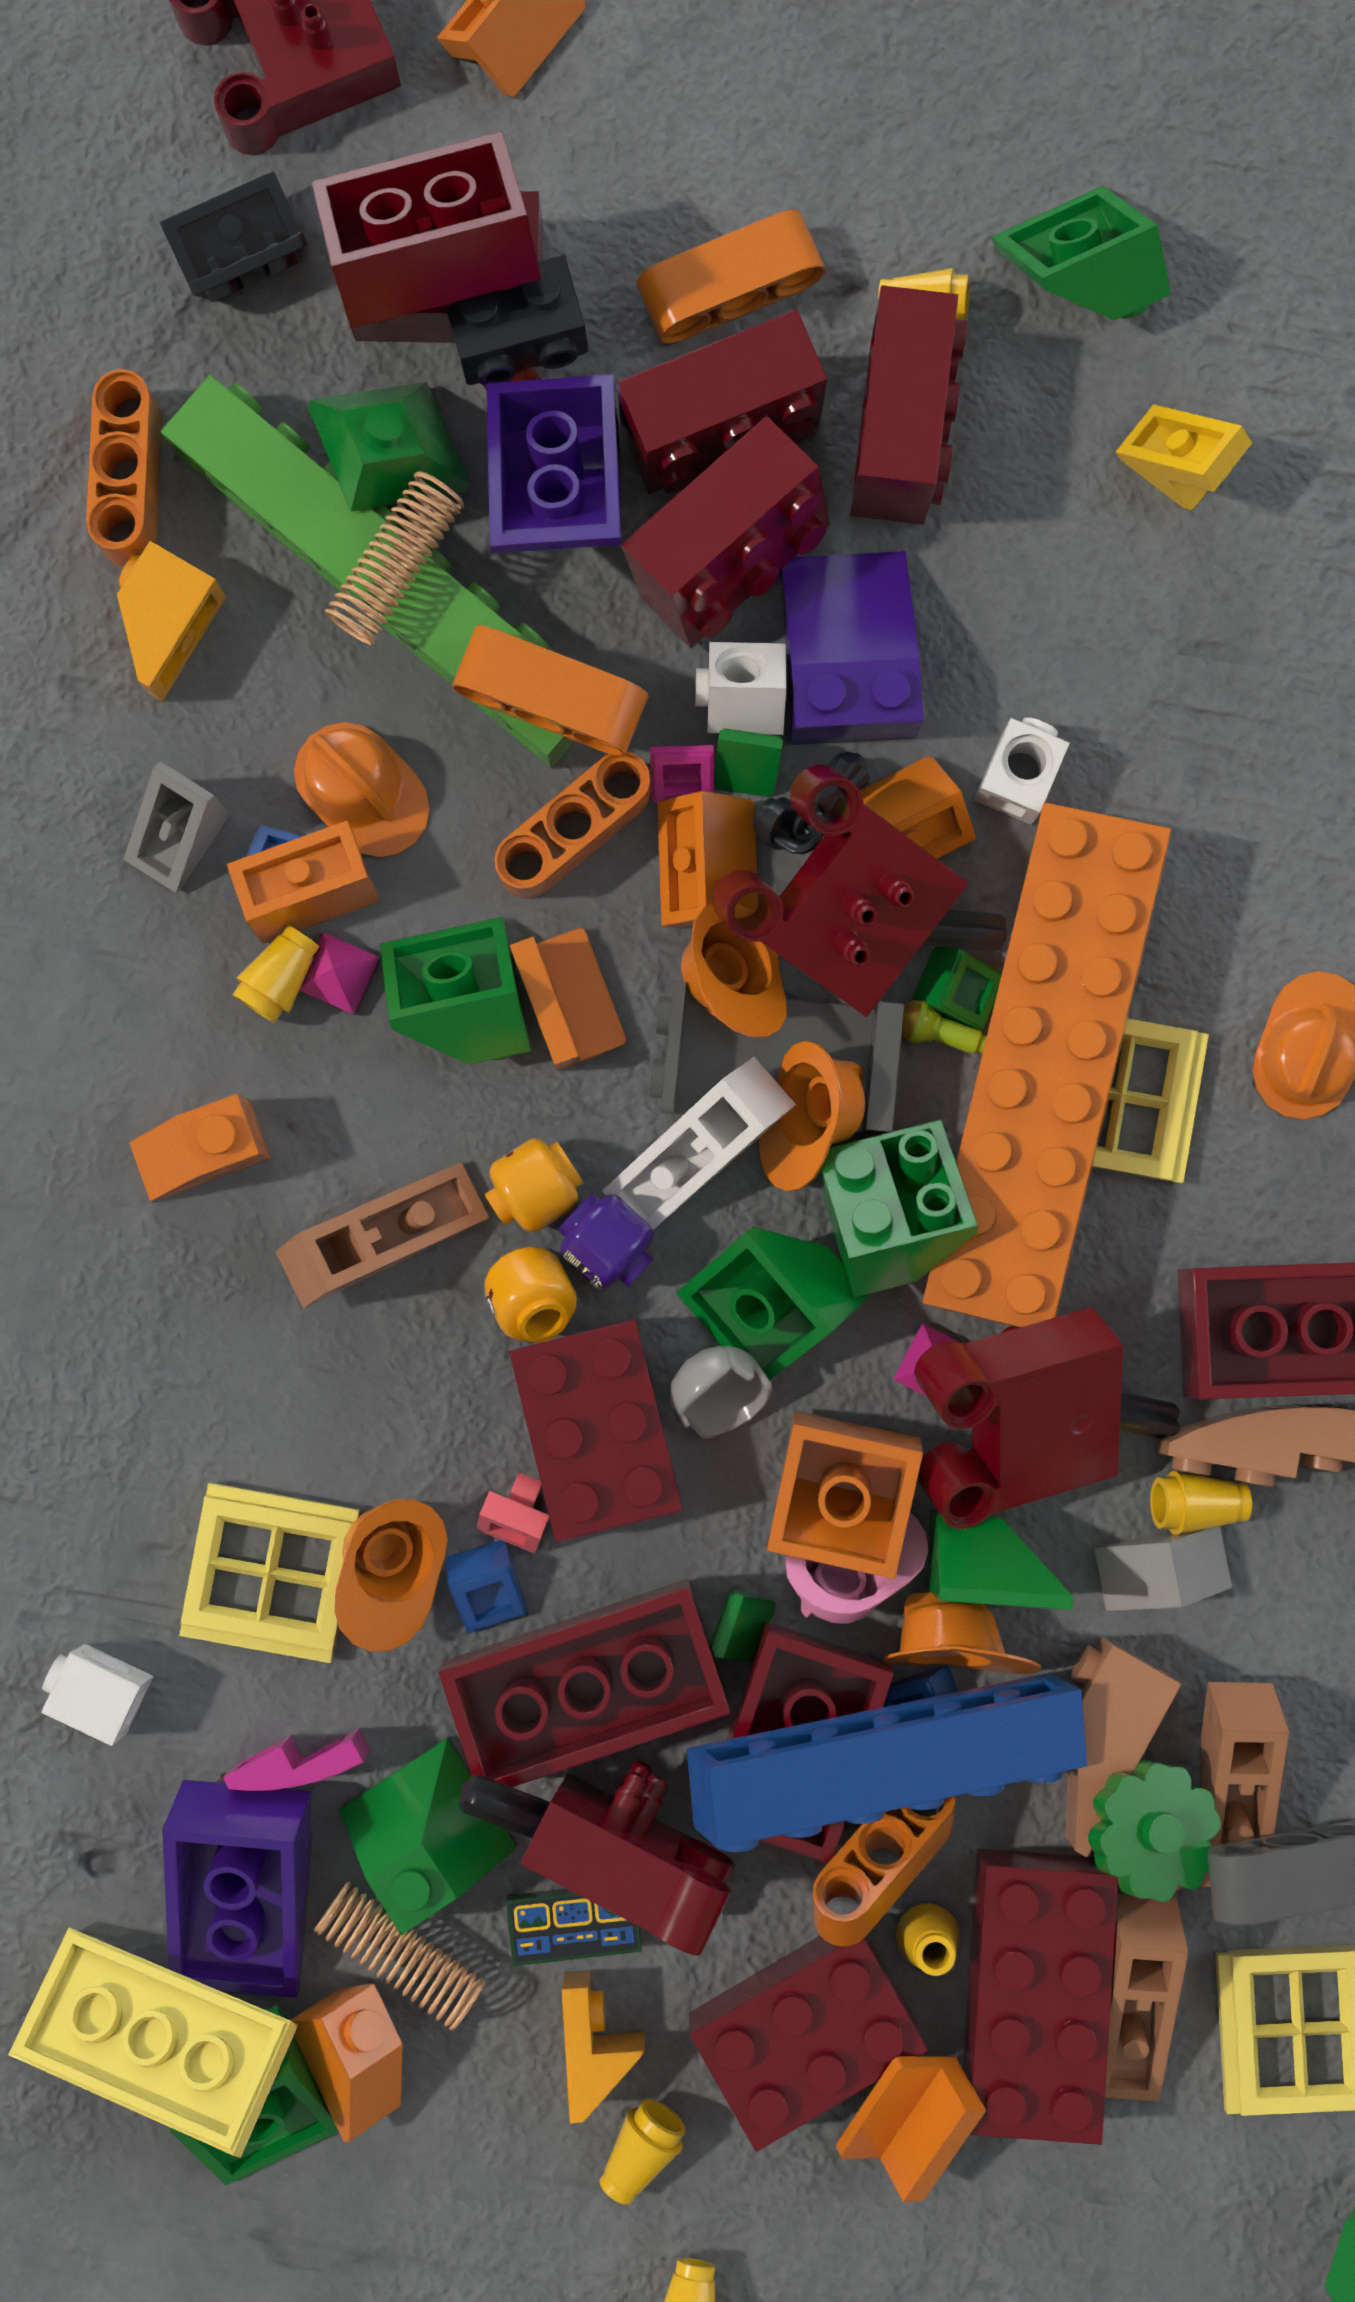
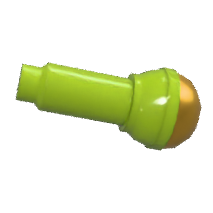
(925, 1024)

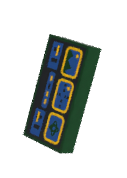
(565, 1927)

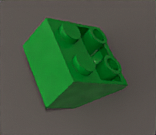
(895, 1206)

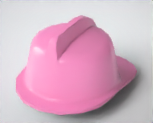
(848, 1594)

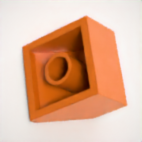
(845, 1494)

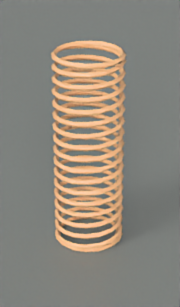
(434, 498)
(469, 1995)

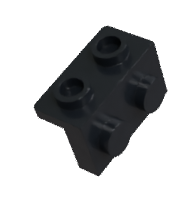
(235, 235)
(520, 327)

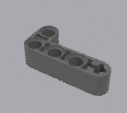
(1283, 1874)

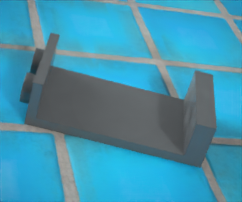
(707, 1050)

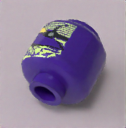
(606, 1241)

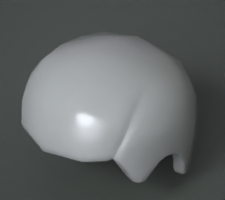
(719, 1390)

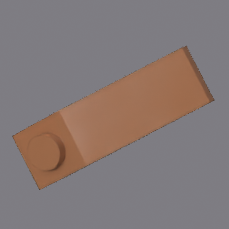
(380, 1234)
(1121, 1713)
(1243, 1758)
(1144, 1995)

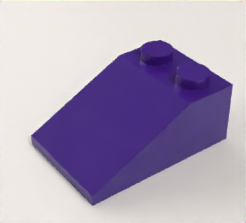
(553, 464)
(851, 649)
(237, 1886)

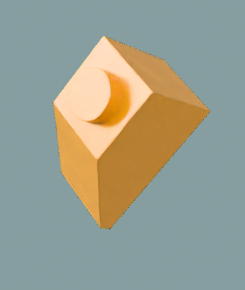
(164, 614)

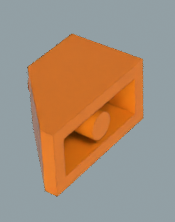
(199, 1147)
(352, 2057)

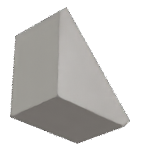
(173, 827)
(1162, 1570)

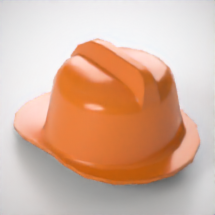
(360, 779)
(734, 976)
(1308, 1046)
(826, 1112)
(389, 1574)
(954, 1636)

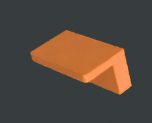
(509, 36)
(923, 806)
(699, 844)
(303, 882)
(569, 997)
(914, 2122)

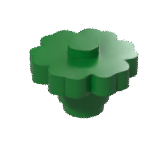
(1153, 1830)

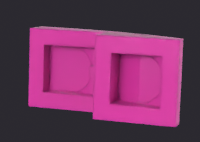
(284, 1767)

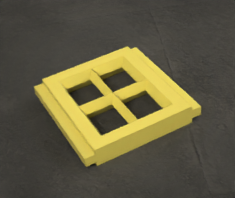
(1175, 1106)
(258, 1628)
(1240, 2033)

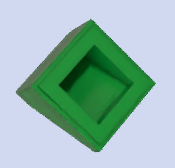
(747, 762)
(959, 986)
(741, 1624)

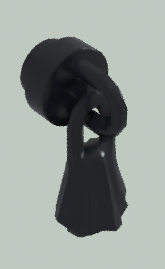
(780, 824)

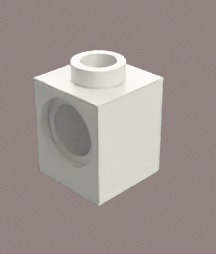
(744, 687)
(1014, 795)
(95, 1693)

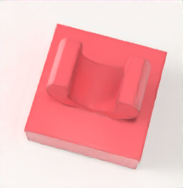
(514, 1517)

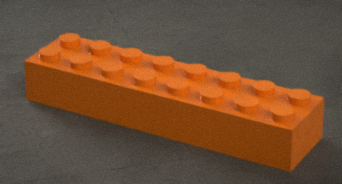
(1050, 1062)

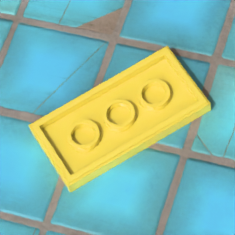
(154, 2041)

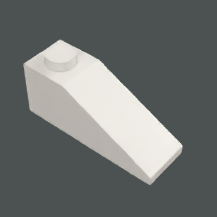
(702, 1142)

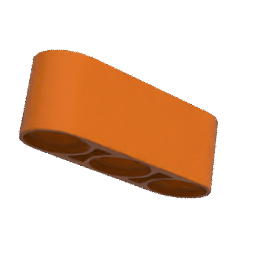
(730, 276)
(116, 441)
(550, 690)
(584, 796)
(876, 1885)

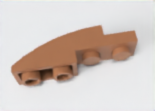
(1265, 1442)

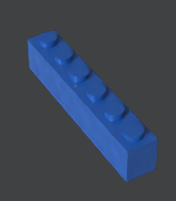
(885, 1761)

